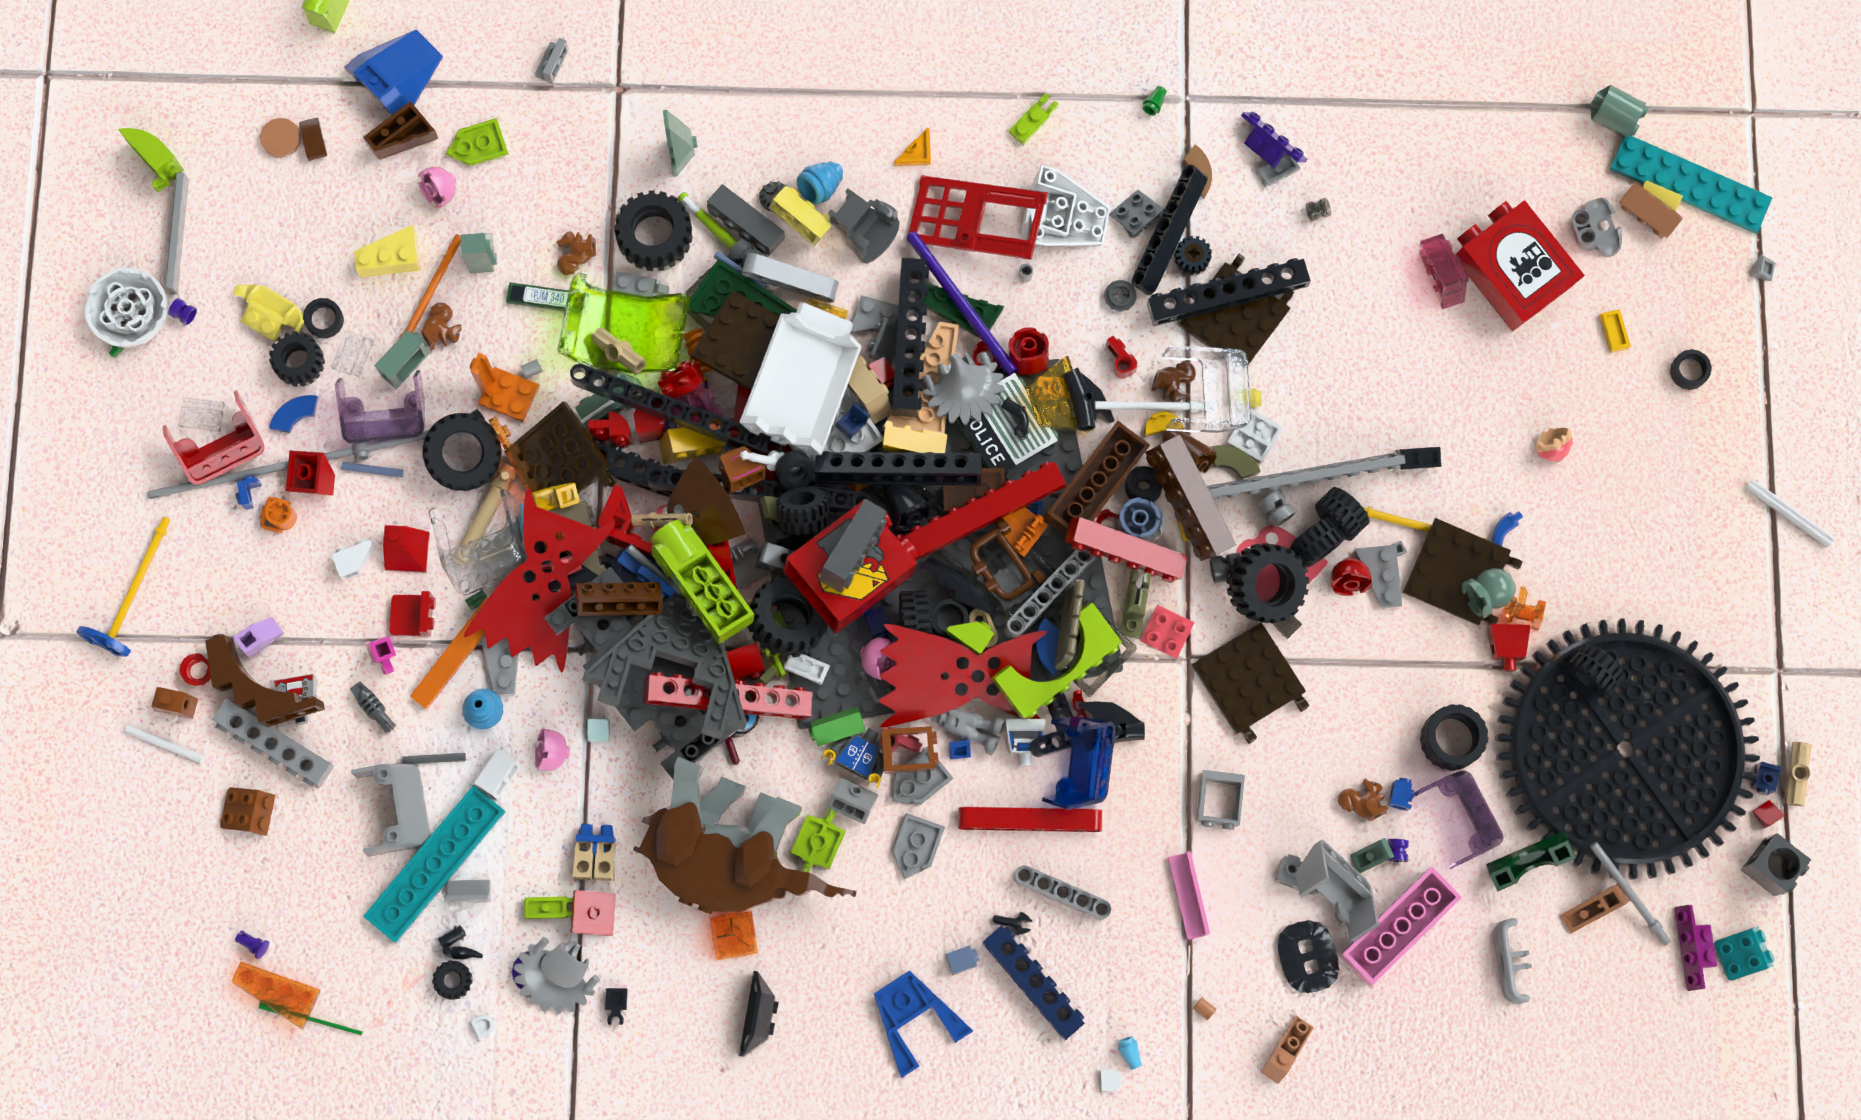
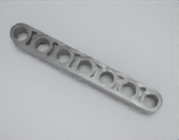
(1048, 592)

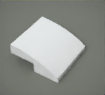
(1257, 436)

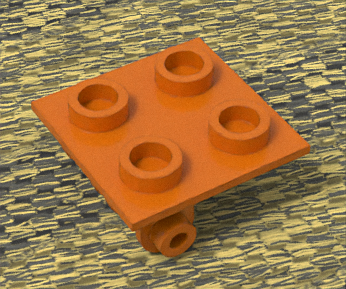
(1025, 530)

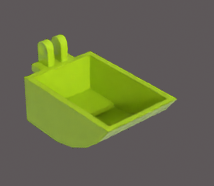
(154, 154)

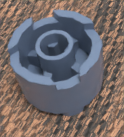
(1142, 510)

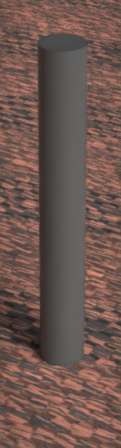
(435, 758)

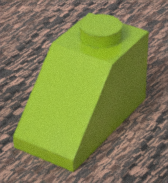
(971, 635)

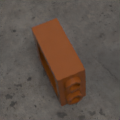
(887, 754)

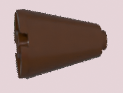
(1201, 453)

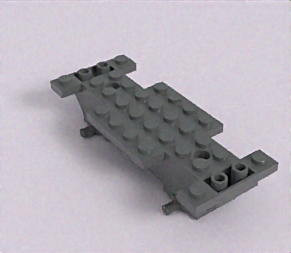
(685, 740)

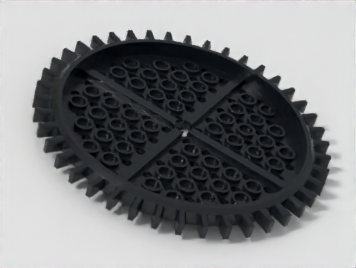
(1724, 769)

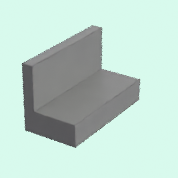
(468, 891)

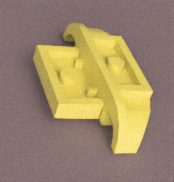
(268, 310)

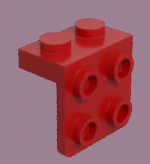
(412, 614)

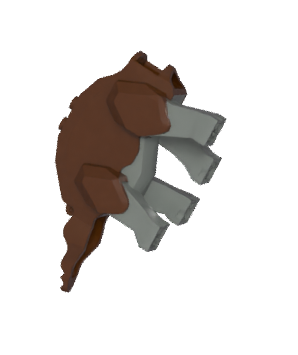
(723, 864)

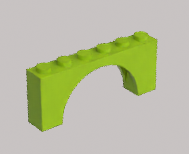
(1095, 642)

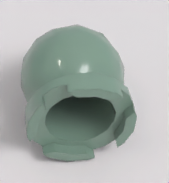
(1490, 591)

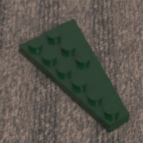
(719, 284)

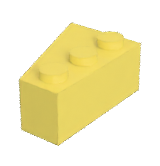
(389, 255)

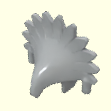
(965, 388)
(554, 976)

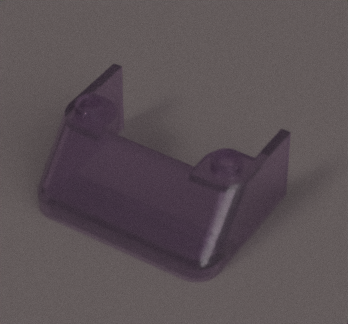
(381, 425)
(1488, 831)

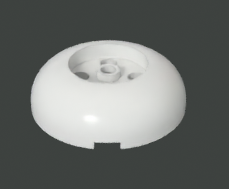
(115, 289)

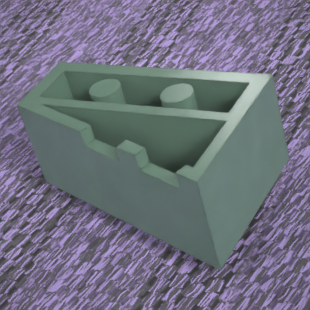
(478, 252)
(590, 404)

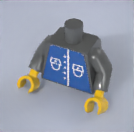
(858, 756)

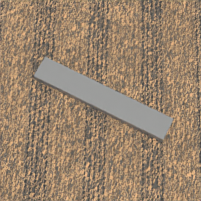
(177, 233)

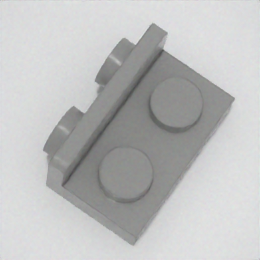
(552, 61)

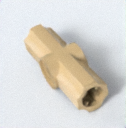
(618, 350)
(1796, 787)

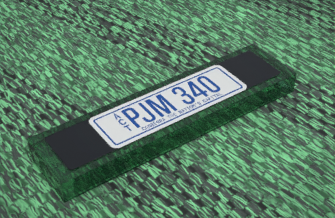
(537, 296)

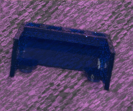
(1088, 765)

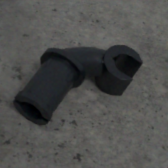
(1020, 414)

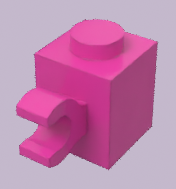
(381, 651)

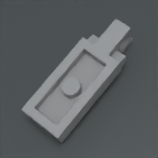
(638, 285)

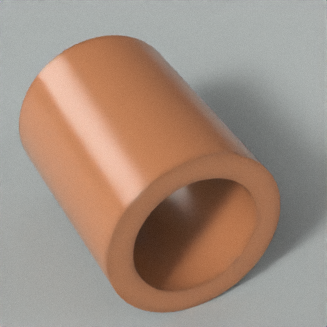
(1204, 1008)

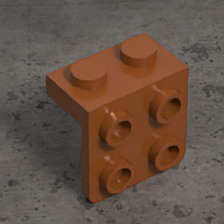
(247, 810)

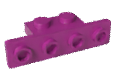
(1695, 947)

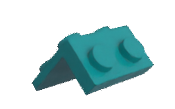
(1744, 953)

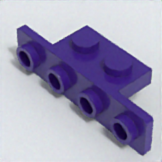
(1268, 143)

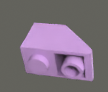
(258, 636)

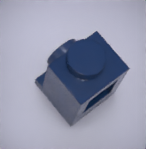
(1761, 785)

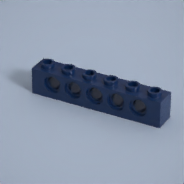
(1035, 995)

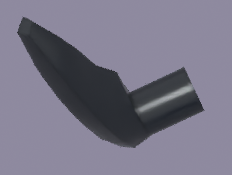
(461, 952)

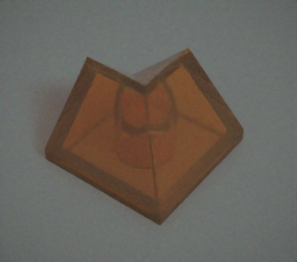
(734, 935)

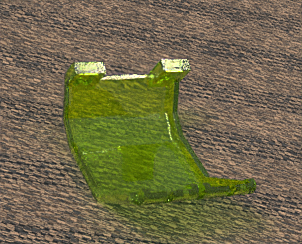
(647, 322)

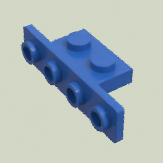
(643, 573)

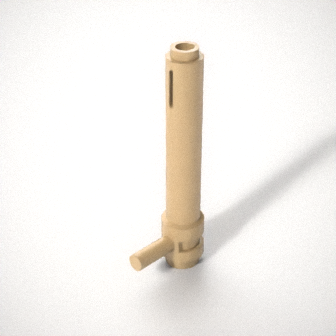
(485, 513)

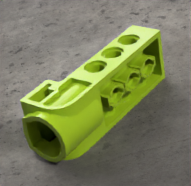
(700, 580)

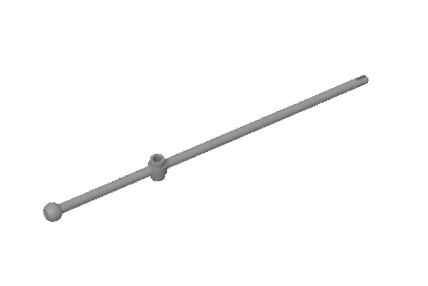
(359, 450)

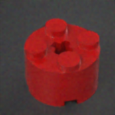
(1029, 351)

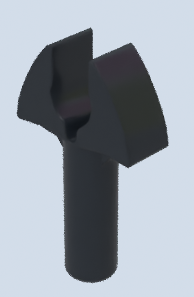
(1013, 922)

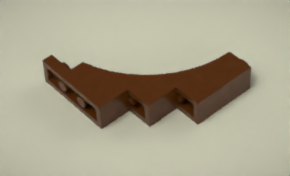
(271, 705)

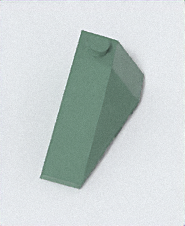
(679, 141)

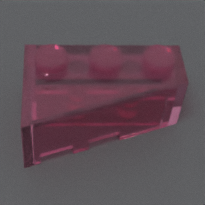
(1445, 270)

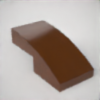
(313, 139)

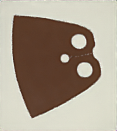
(703, 492)

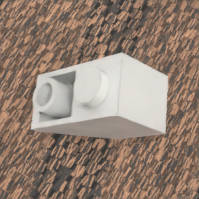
(353, 560)

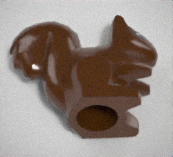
(1170, 379)

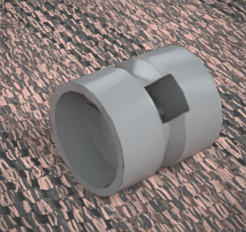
(1276, 508)

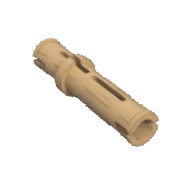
(662, 519)

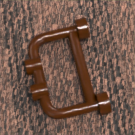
(991, 583)

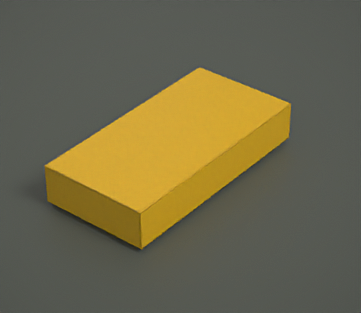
(1615, 330)

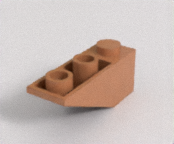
(1287, 1050)

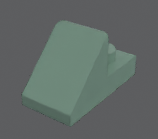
(1372, 855)

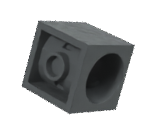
(1758, 870)

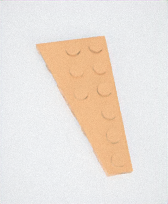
(939, 349)

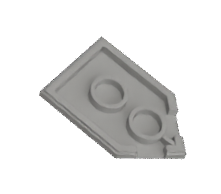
(919, 786)
(916, 844)

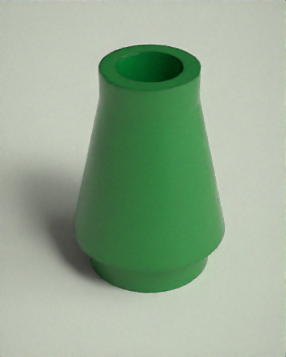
(1153, 103)

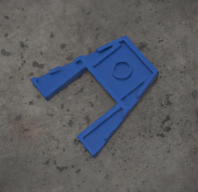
(904, 1001)

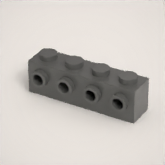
(745, 220)

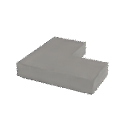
(1271, 175)

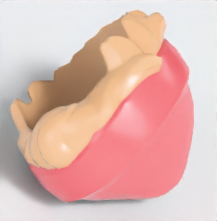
(1554, 444)

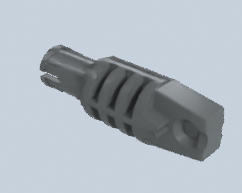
(372, 706)

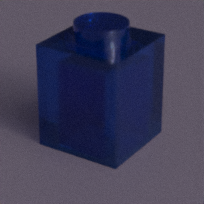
(875, 622)

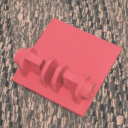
(1167, 631)

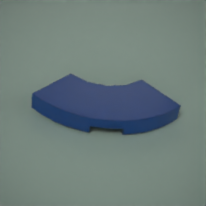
(292, 412)
(104, 641)
(1047, 645)

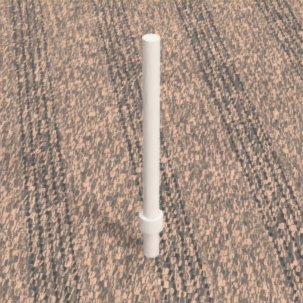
(1192, 406)

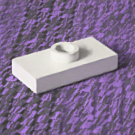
(807, 668)

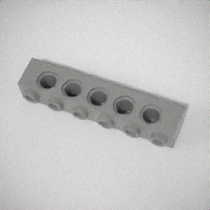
(230, 712)

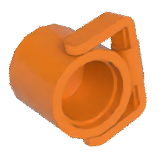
(279, 514)

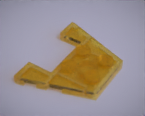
(1049, 398)

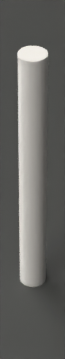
(164, 743)

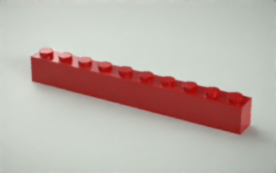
(986, 510)

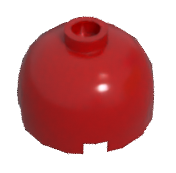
(1350, 576)

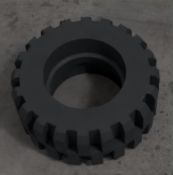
(653, 206)
(456, 479)
(1291, 588)
(774, 636)

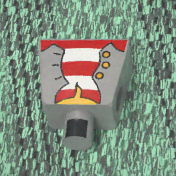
(301, 685)

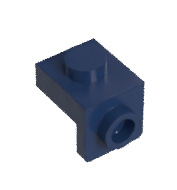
(853, 421)

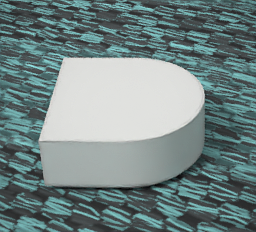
(483, 1026)
(1110, 1080)

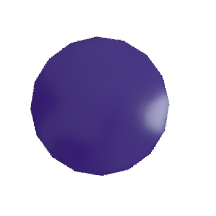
(254, 945)

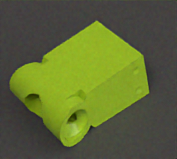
(325, 13)

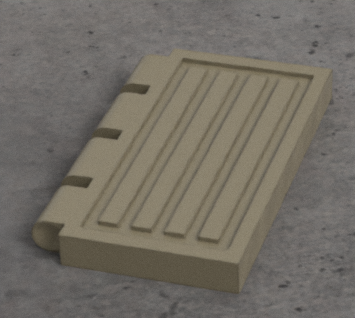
(1069, 624)

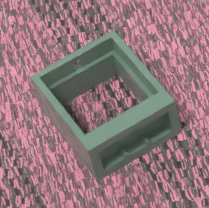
(402, 358)

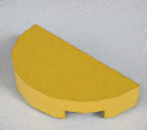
(1157, 423)

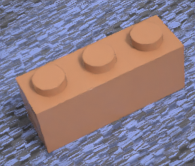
(1650, 210)

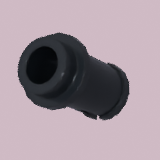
(452, 936)

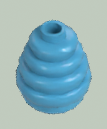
(819, 181)
(488, 714)

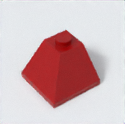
(309, 473)
(405, 549)

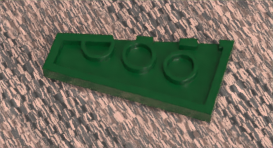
(942, 305)

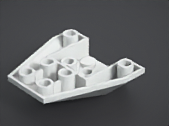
(1070, 214)

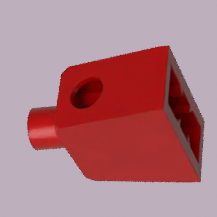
(1508, 643)

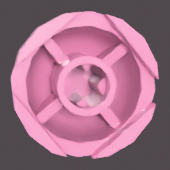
(437, 185)
(873, 660)
(551, 750)

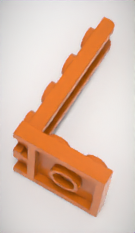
(503, 390)

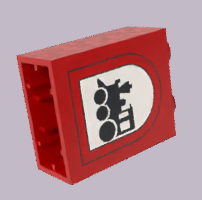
(1517, 263)

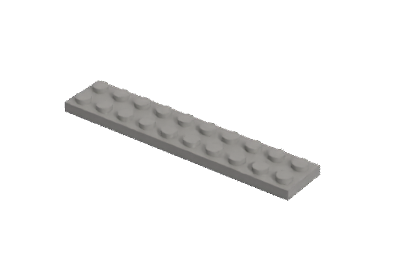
(1309, 475)

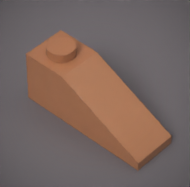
(1595, 908)

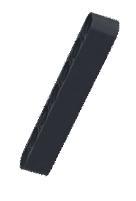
(1169, 229)

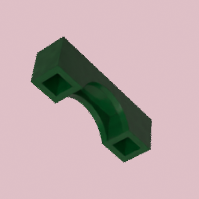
(1549, 851)

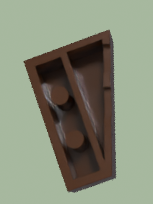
(400, 132)

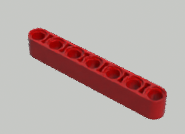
(1029, 819)

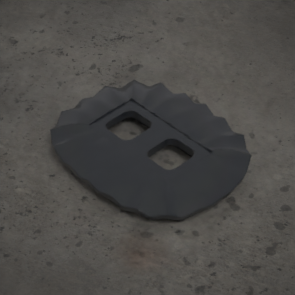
(1293, 960)

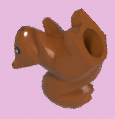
(579, 252)
(436, 328)
(1366, 804)

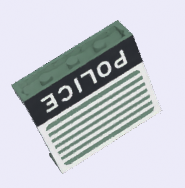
(995, 432)

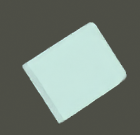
(598, 730)

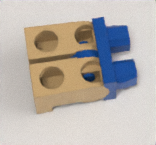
(596, 847)

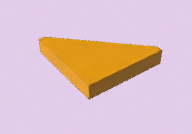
(917, 152)

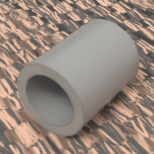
(1025, 278)
(531, 368)

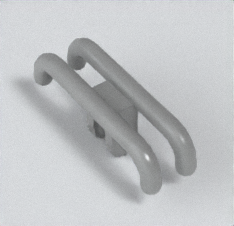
(1505, 964)

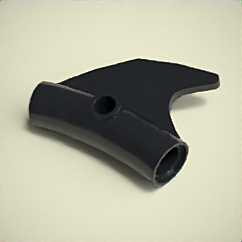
(1082, 395)
(1127, 725)

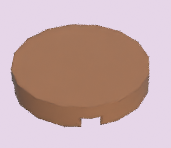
(280, 137)

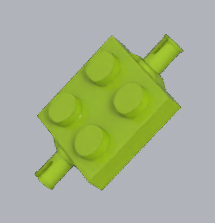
(818, 841)

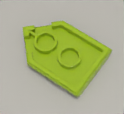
(478, 143)

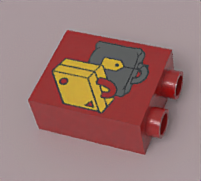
(883, 571)

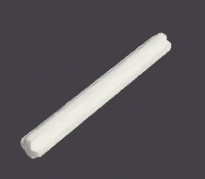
(1790, 513)

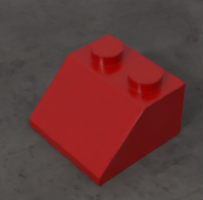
(746, 663)

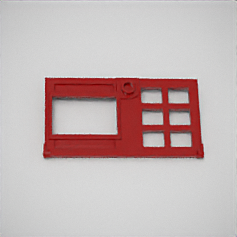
(972, 212)

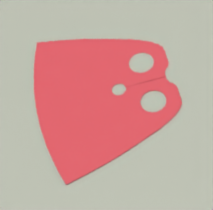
(1268, 578)

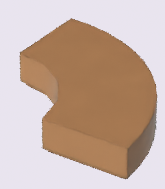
(1199, 159)

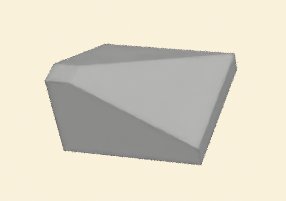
(1763, 268)

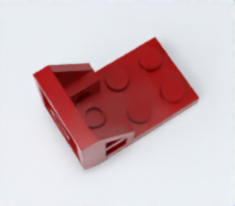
(618, 510)

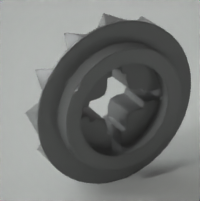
(768, 189)
(1127, 290)

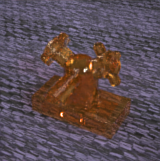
(1520, 610)

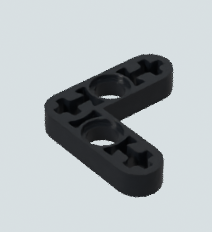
(1059, 734)

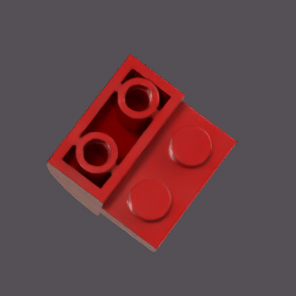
(682, 380)
(615, 428)

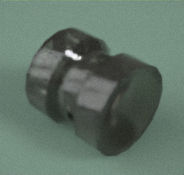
(1318, 209)

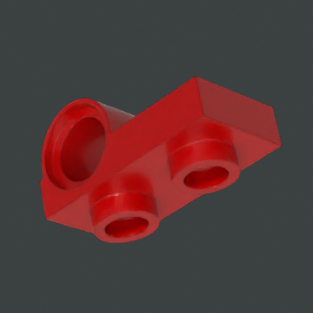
(1118, 350)

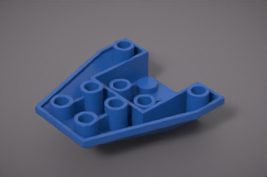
(396, 69)

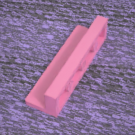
(1189, 895)

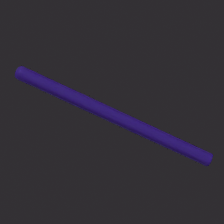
(962, 304)

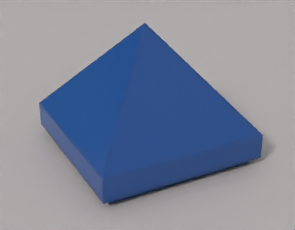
(960, 749)

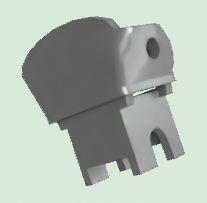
(867, 229)

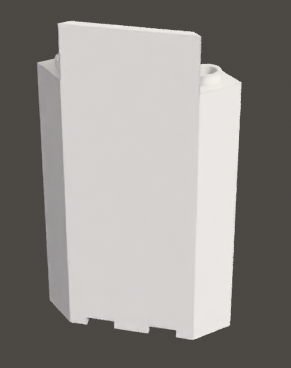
(802, 379)

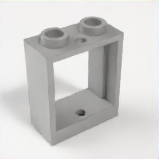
(1225, 778)

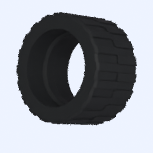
(1471, 720)

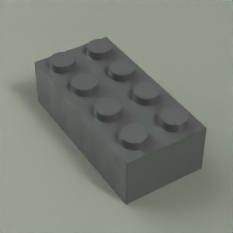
(854, 546)

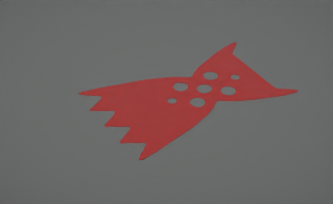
(510, 608)
(923, 659)

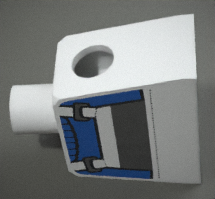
(1020, 734)

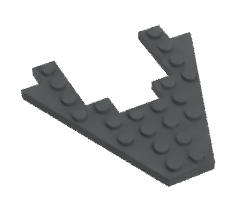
(681, 639)

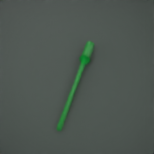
(264, 1007)

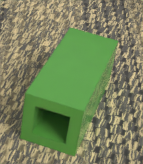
(836, 726)

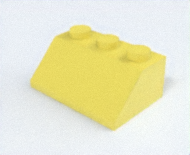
(800, 215)

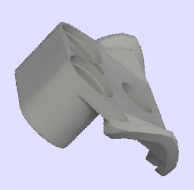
(1606, 241)

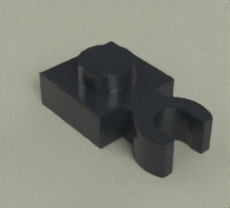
(616, 1001)

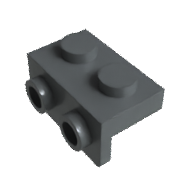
(884, 342)

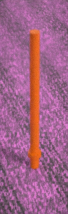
(433, 284)

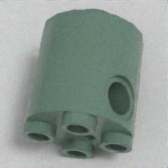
(1617, 110)

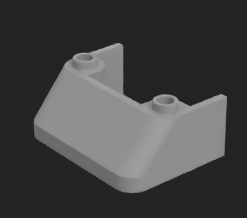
(409, 804)
(1342, 886)

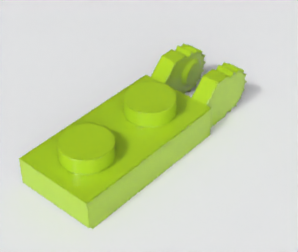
(1032, 120)
(547, 907)

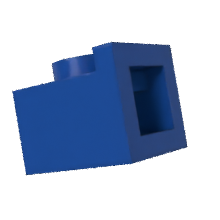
(1401, 794)

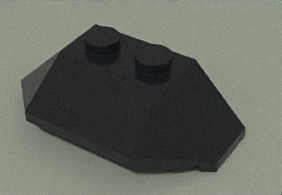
(759, 1016)

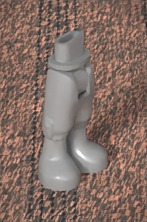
(965, 725)

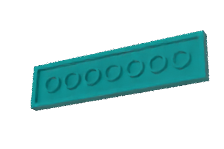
(1696, 184)
(434, 864)

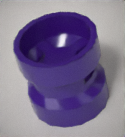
(184, 312)
(1398, 849)

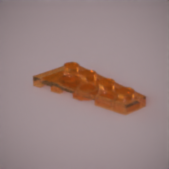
(512, 453)
(283, 995)

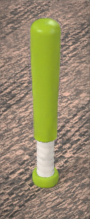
(724, 236)

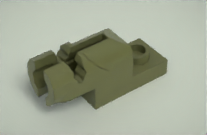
(1135, 606)

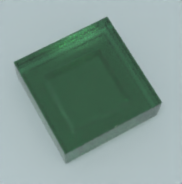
(476, 599)

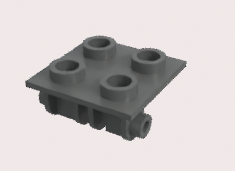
(1137, 213)

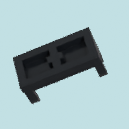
(1421, 457)

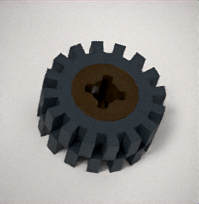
(1191, 262)

